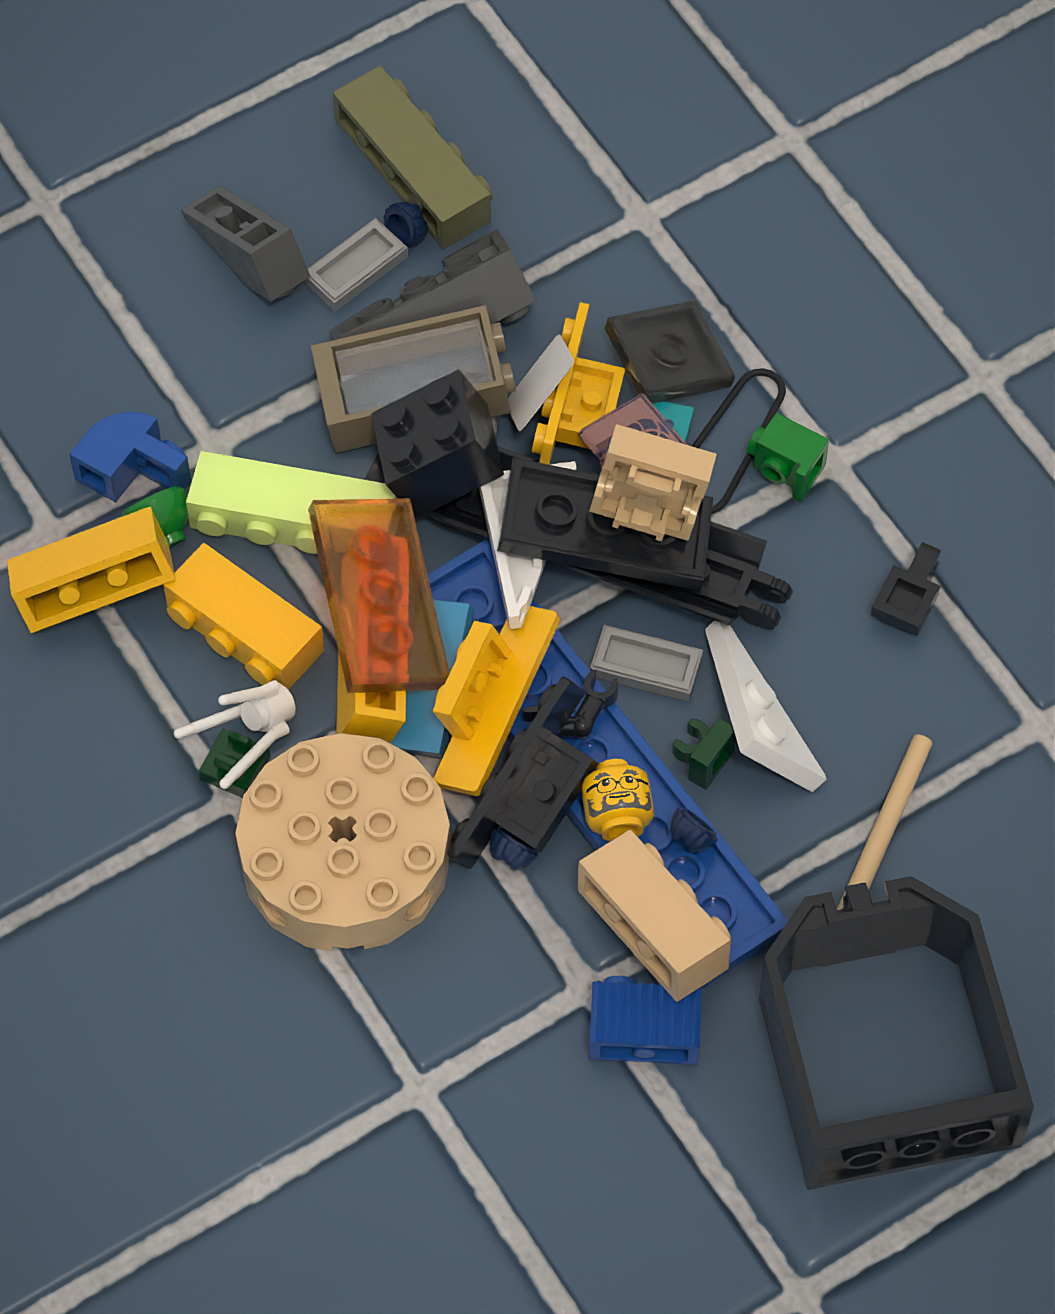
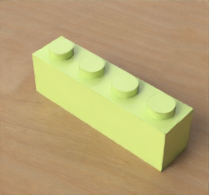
(266, 499)

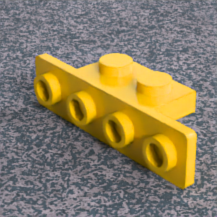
(581, 397)
(486, 695)

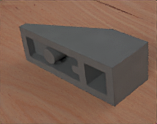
(249, 242)

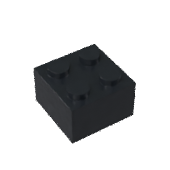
(437, 443)

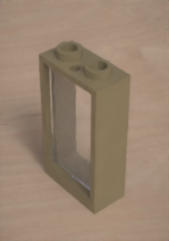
(402, 359)

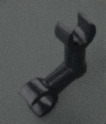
(582, 723)

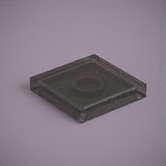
(669, 352)

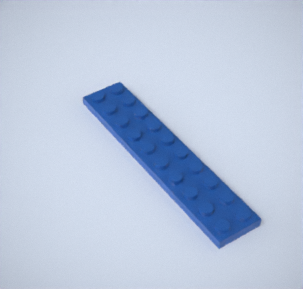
(715, 875)

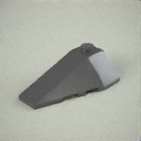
(471, 277)

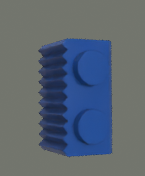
(643, 1023)

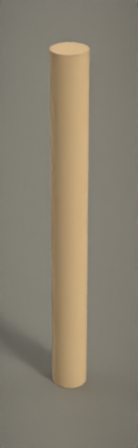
(890, 812)

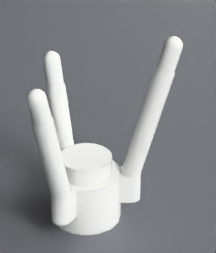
(263, 710)

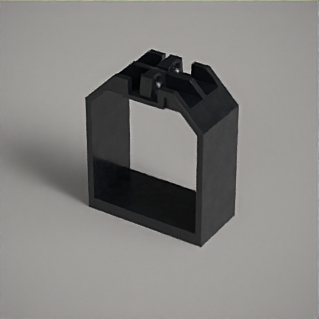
(917, 1136)

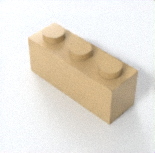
(654, 914)

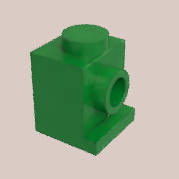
(789, 454)

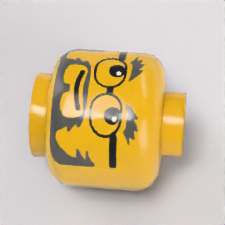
(617, 799)

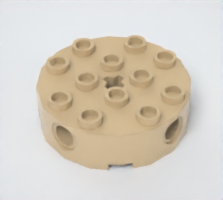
(344, 842)

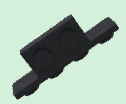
(533, 785)

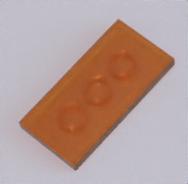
(378, 595)

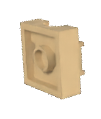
(652, 483)

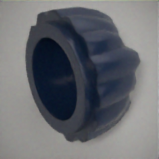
(406, 222)
(692, 830)
(511, 849)

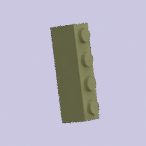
(413, 155)

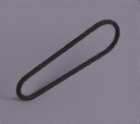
(721, 410)

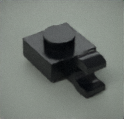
(909, 594)

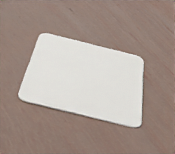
(540, 382)

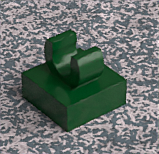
(709, 753)
(224, 755)

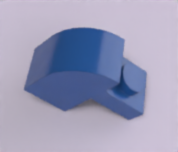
(121, 449)

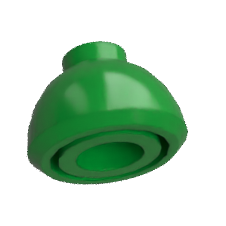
(169, 510)

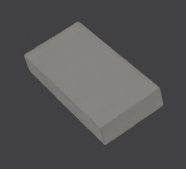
(355, 264)
(647, 663)

